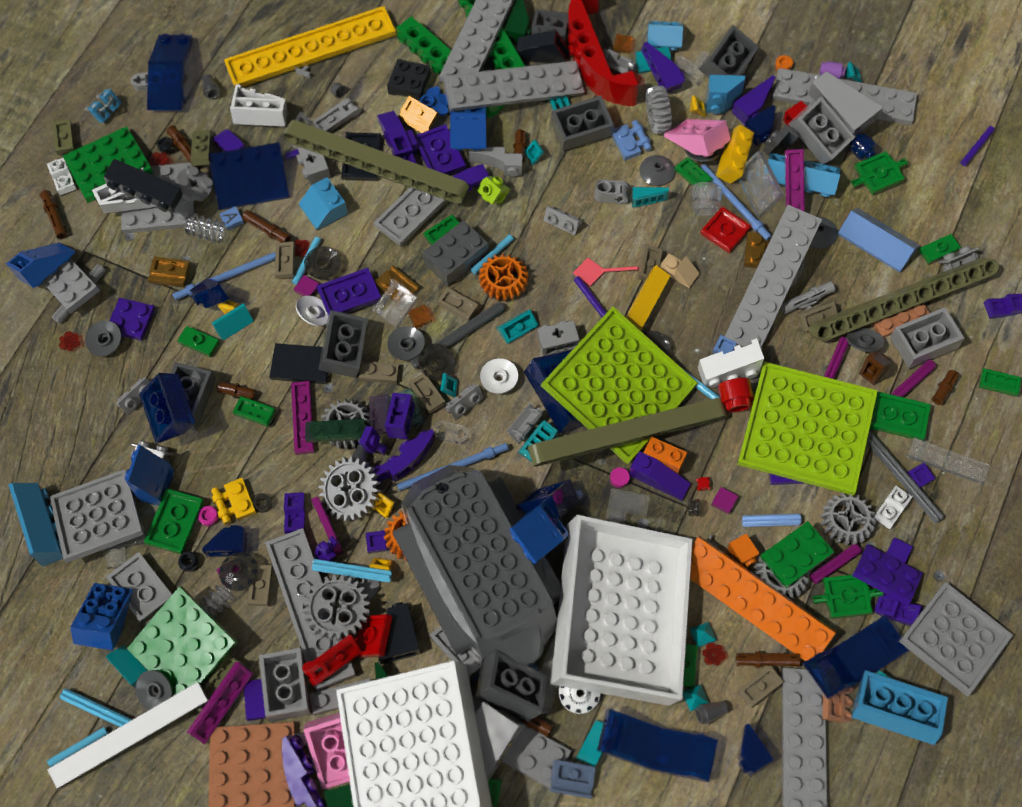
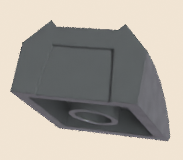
(550, 20)

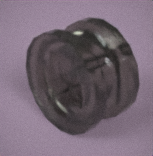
(263, 497)
(694, 507)

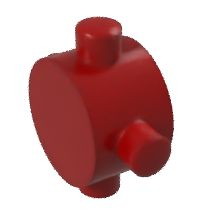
(703, 483)

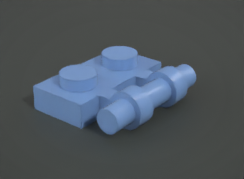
(626, 143)

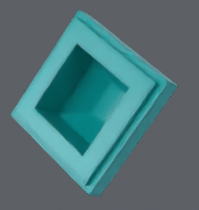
(853, 73)
(534, 151)
(449, 385)
(702, 634)
(694, 697)

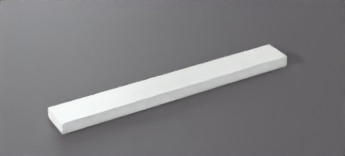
(127, 735)

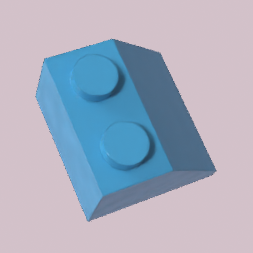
(665, 34)
(723, 92)
(323, 204)

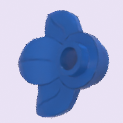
(436, 100)

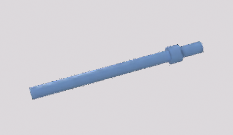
(756, 224)
(228, 274)
(487, 453)

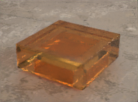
(623, 43)
(420, 316)

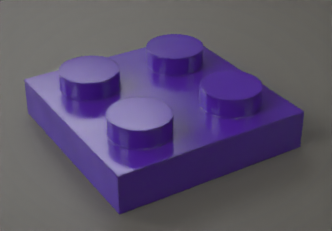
(132, 318)

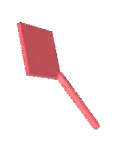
(590, 271)

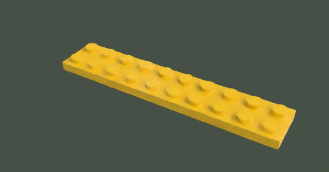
(309, 47)

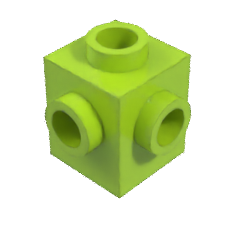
(493, 189)

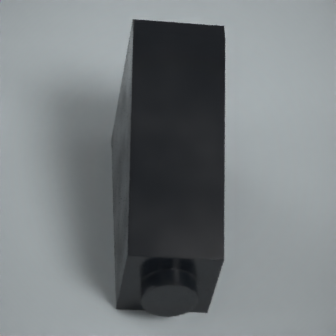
(543, 48)
(401, 637)

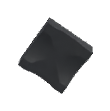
(408, 79)

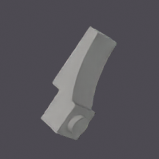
(496, 157)

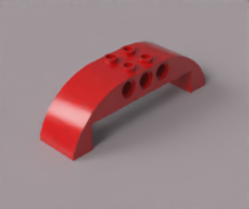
(591, 62)

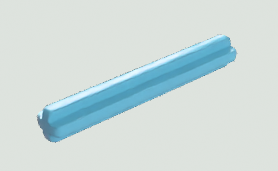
(351, 570)
(94, 708)

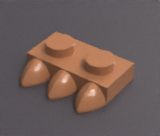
(834, 708)

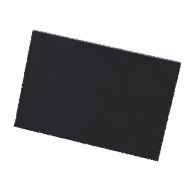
(352, 173)
(297, 364)

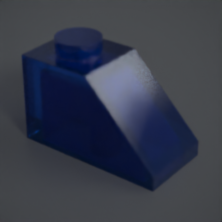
(761, 125)
(208, 293)
(227, 542)
(752, 753)

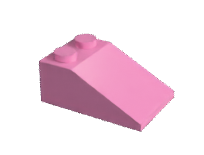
(700, 136)
(328, 750)

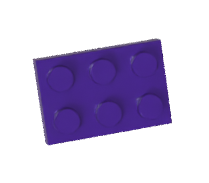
(436, 151)
(349, 292)
(887, 574)

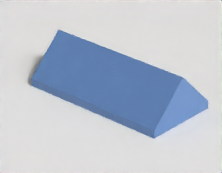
(878, 239)

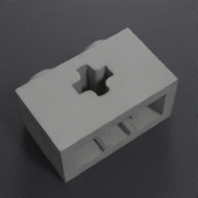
(314, 165)
(551, 344)

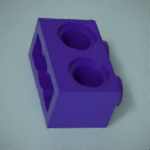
(399, 416)

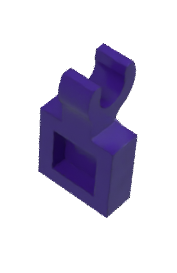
(370, 441)
(325, 550)

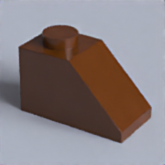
(875, 367)

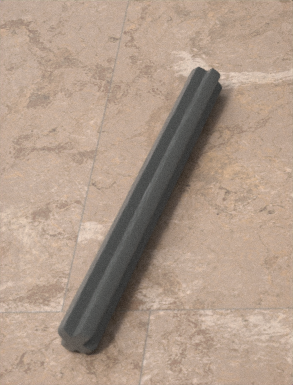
(467, 328)
(904, 478)

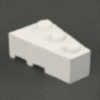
(257, 109)
(117, 201)
(740, 363)

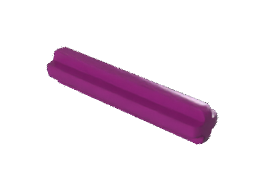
(836, 358)
(914, 379)
(835, 563)

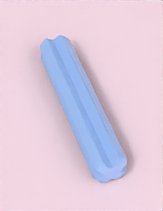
(771, 520)

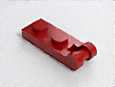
(331, 660)

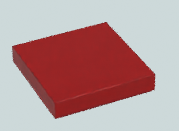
(725, 229)
(373, 636)

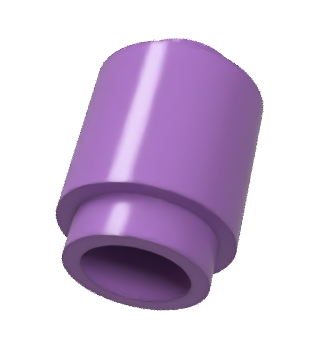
(834, 68)

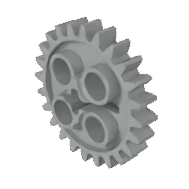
(365, 484)
(355, 610)

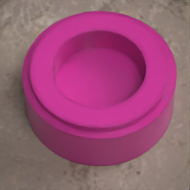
(619, 477)
(208, 516)

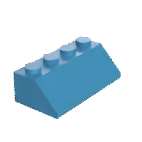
(817, 176)
(37, 522)
(900, 707)

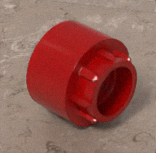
(736, 394)

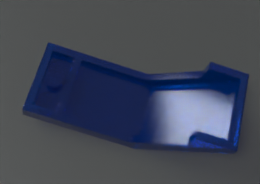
(166, 72)
(845, 664)
(657, 747)

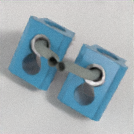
(98, 110)

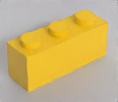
(735, 154)

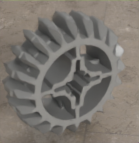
(658, 109)
(355, 411)
(831, 518)
(767, 575)

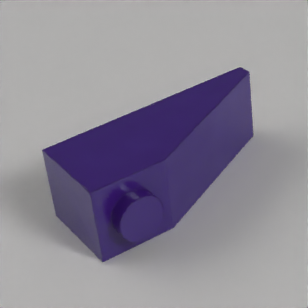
(663, 69)
(753, 101)
(658, 476)

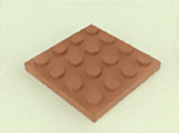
(249, 766)

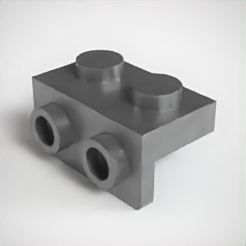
(785, 137)

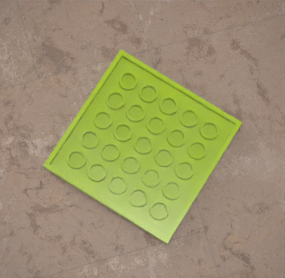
(617, 378)
(808, 428)

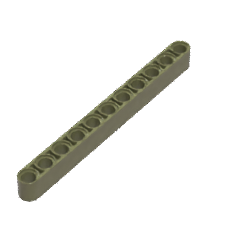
(376, 161)
(912, 299)
(626, 432)

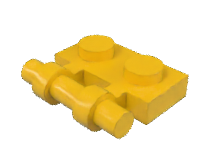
(239, 498)

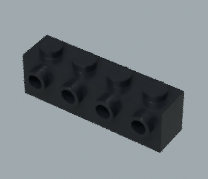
(143, 186)

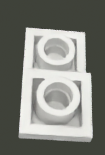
(61, 176)
(892, 507)

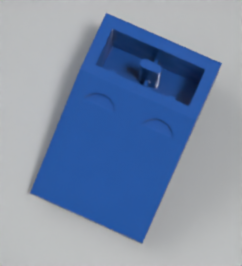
(468, 129)
(36, 264)
(148, 476)
(538, 532)
(101, 617)

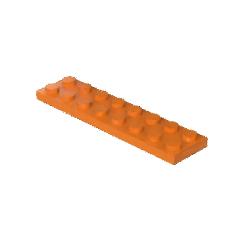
(758, 601)

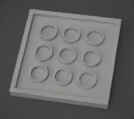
(154, 219)
(95, 516)
(956, 638)

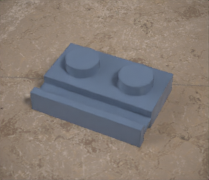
(572, 779)

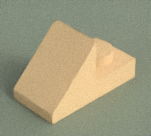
(679, 270)

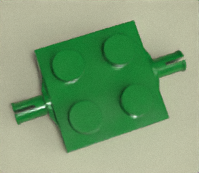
(879, 172)
(846, 596)

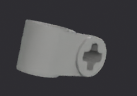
(611, 191)

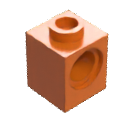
(743, 551)

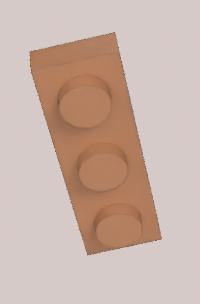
(887, 325)

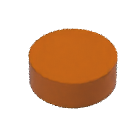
(784, 62)

